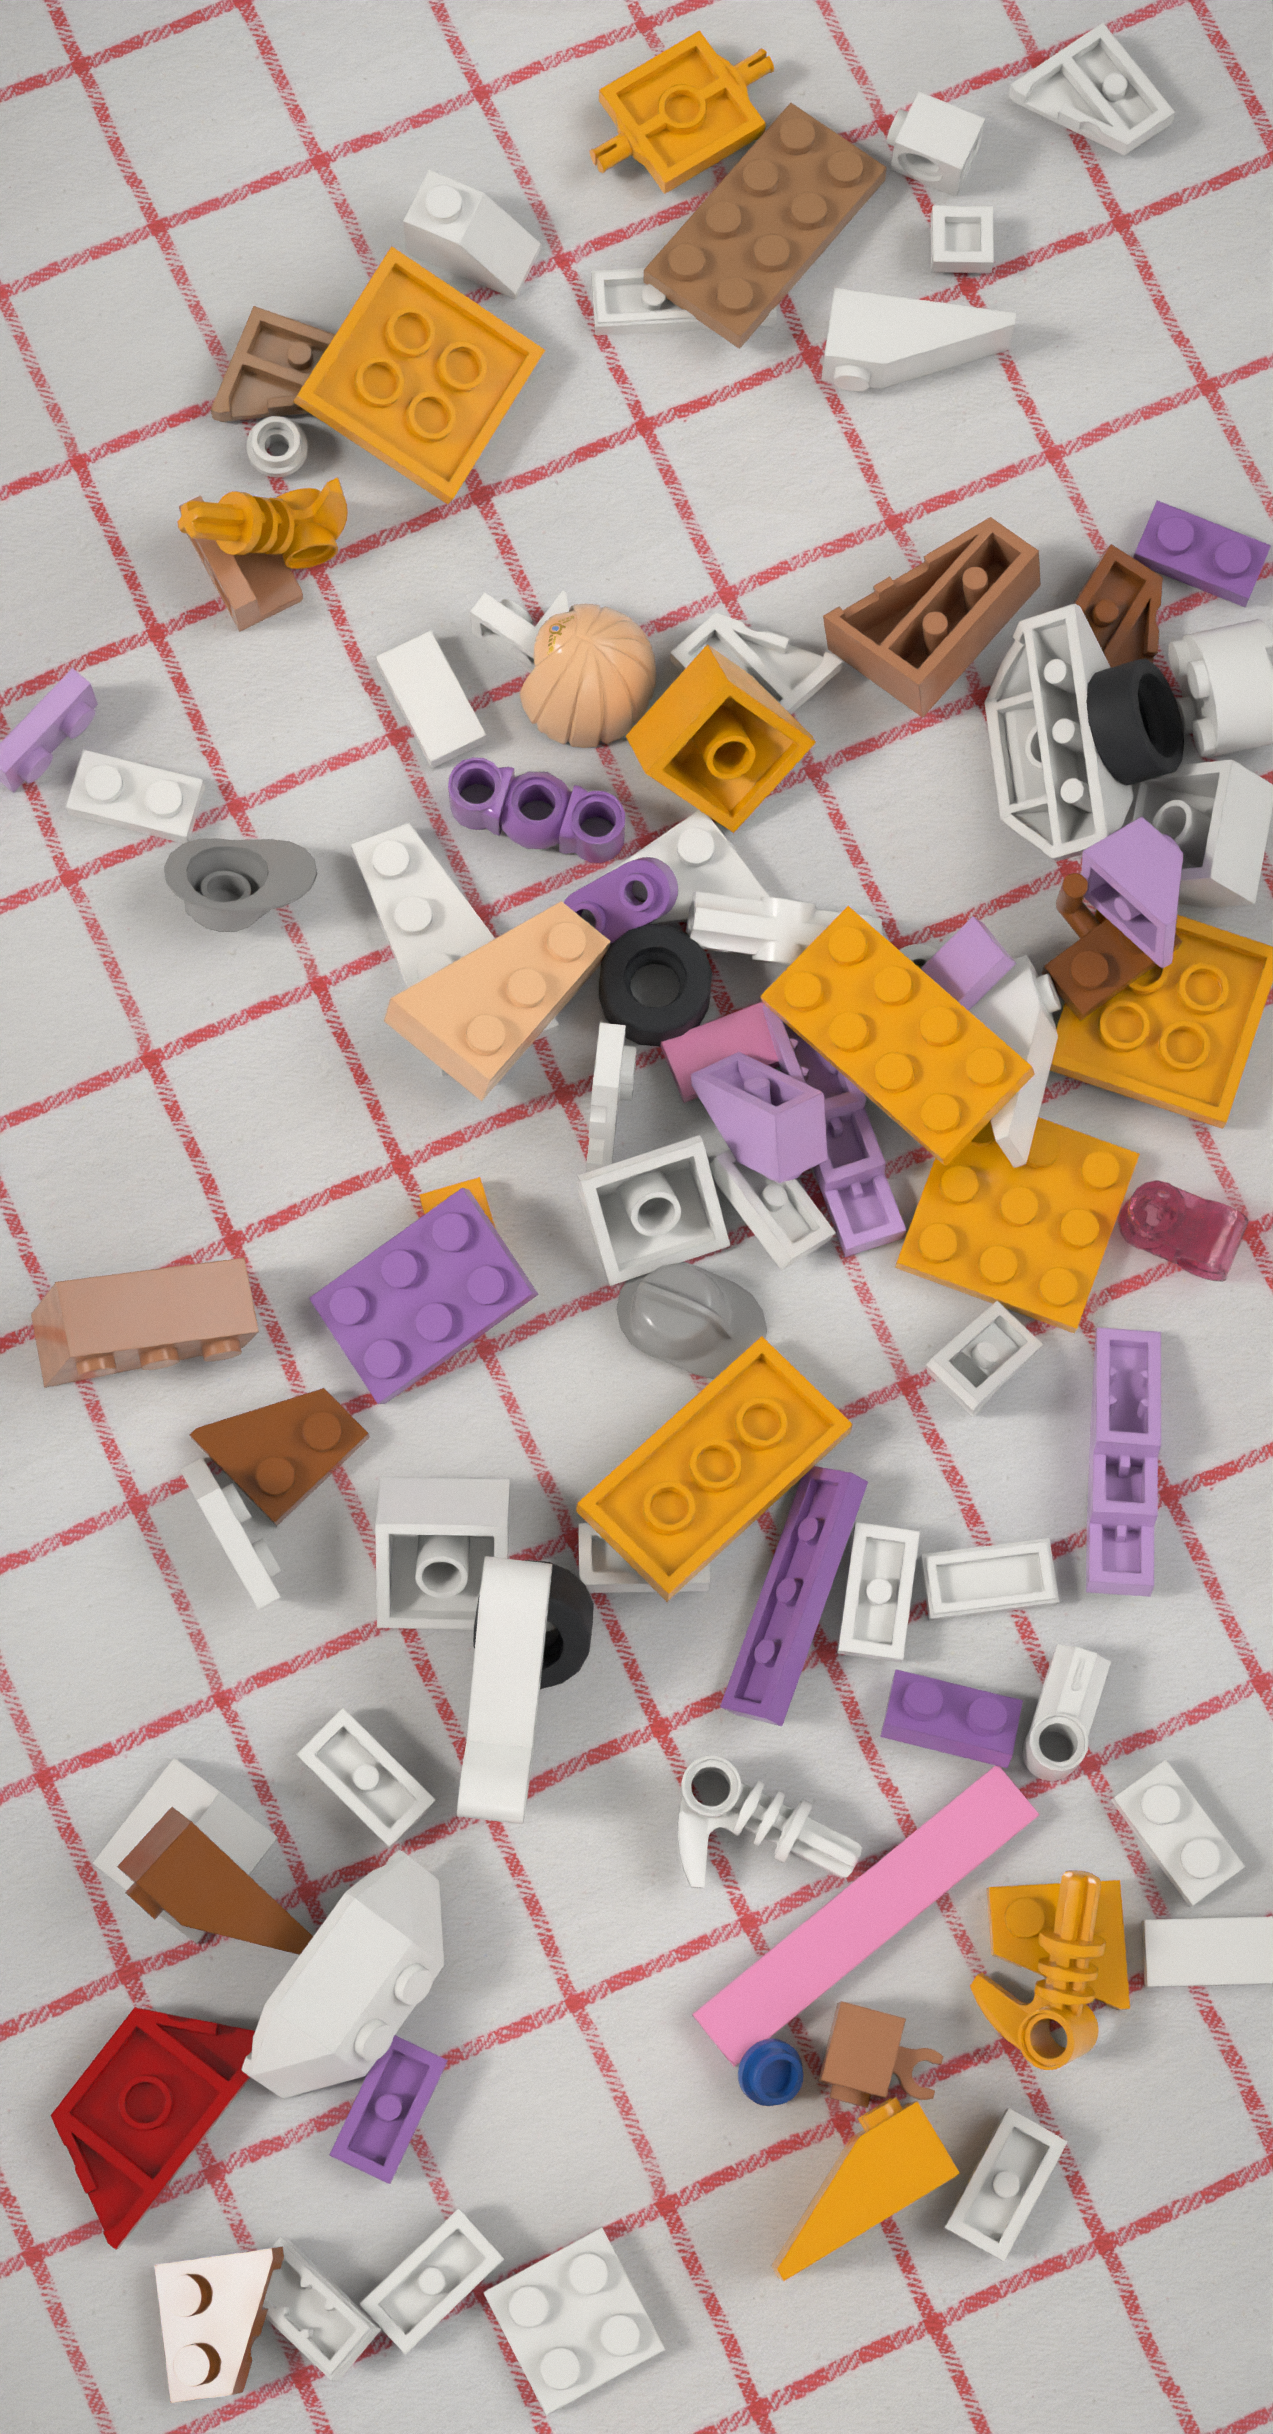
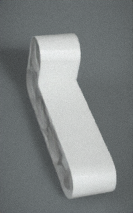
(505, 1689)

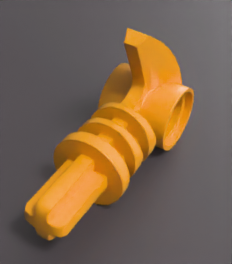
(295, 524)
(1064, 1990)

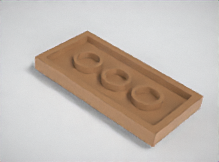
(765, 225)

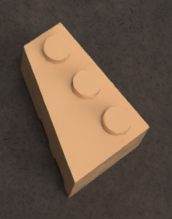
(499, 998)

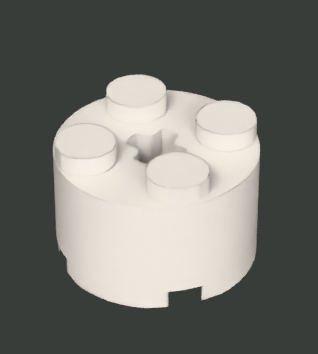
(1225, 687)

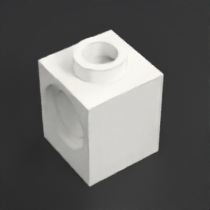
(935, 143)

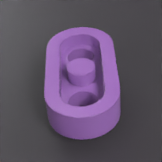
(613, 900)

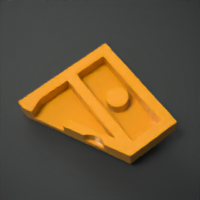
(1023, 1910)

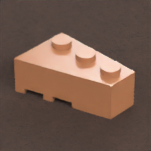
(938, 617)
(143, 1320)

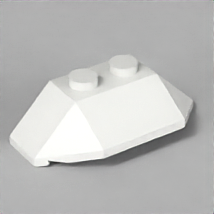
(1041, 739)
(352, 1983)

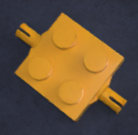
(682, 111)

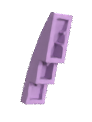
(854, 1174)
(1123, 1462)

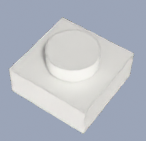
(962, 239)

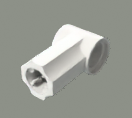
(1067, 1708)

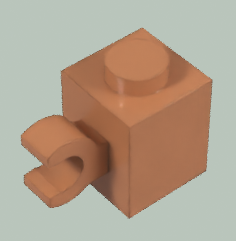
(866, 2053)

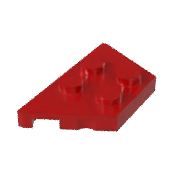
(148, 2109)

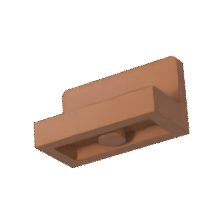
(248, 584)

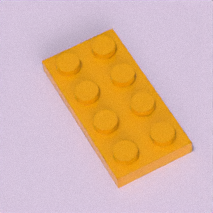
(897, 1035)
(714, 1468)

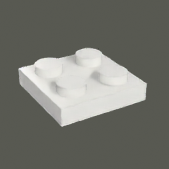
(574, 2321)

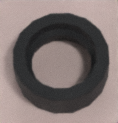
(1135, 722)

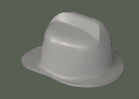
(238, 881)
(690, 1318)

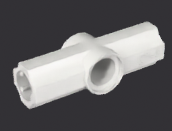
(766, 929)

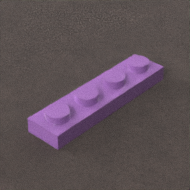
(794, 1595)

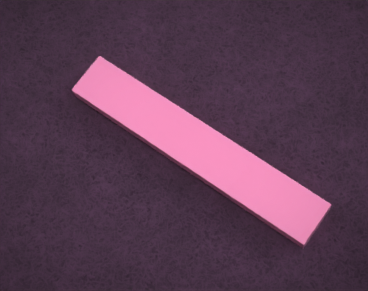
(865, 1914)

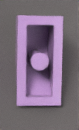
(1137, 886)
(764, 1116)

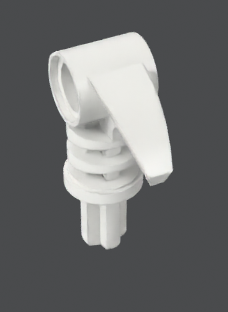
(760, 1814)

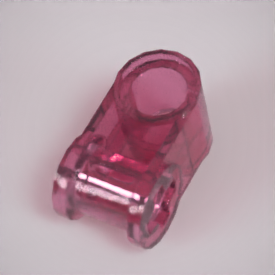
(1191, 1230)

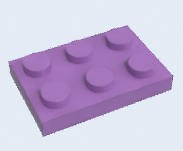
(423, 1296)

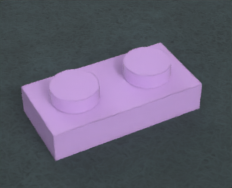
(60, 714)

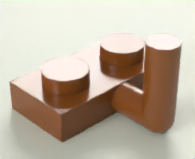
(1097, 963)

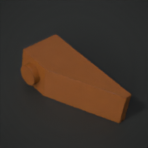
(204, 1889)

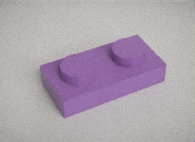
(1201, 553)
(951, 1718)
(388, 2109)

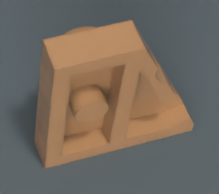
(269, 367)

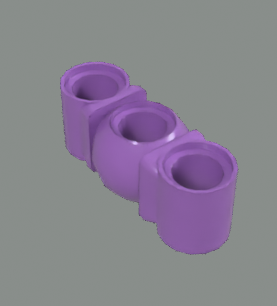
(513, 793)

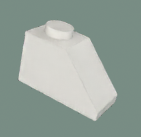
(468, 235)

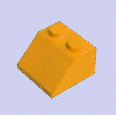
(719, 739)

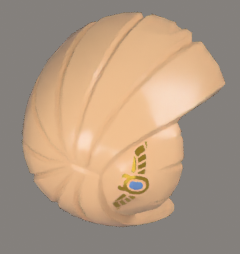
(589, 676)

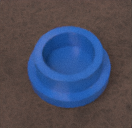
(770, 2072)

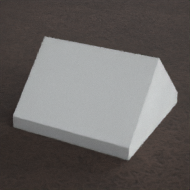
(653, 1210)
(204, 1805)

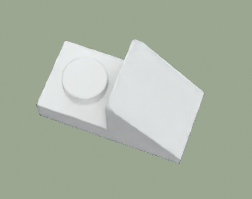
(510, 627)
(983, 1357)

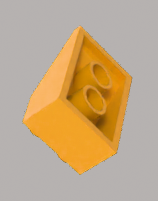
(872, 2179)

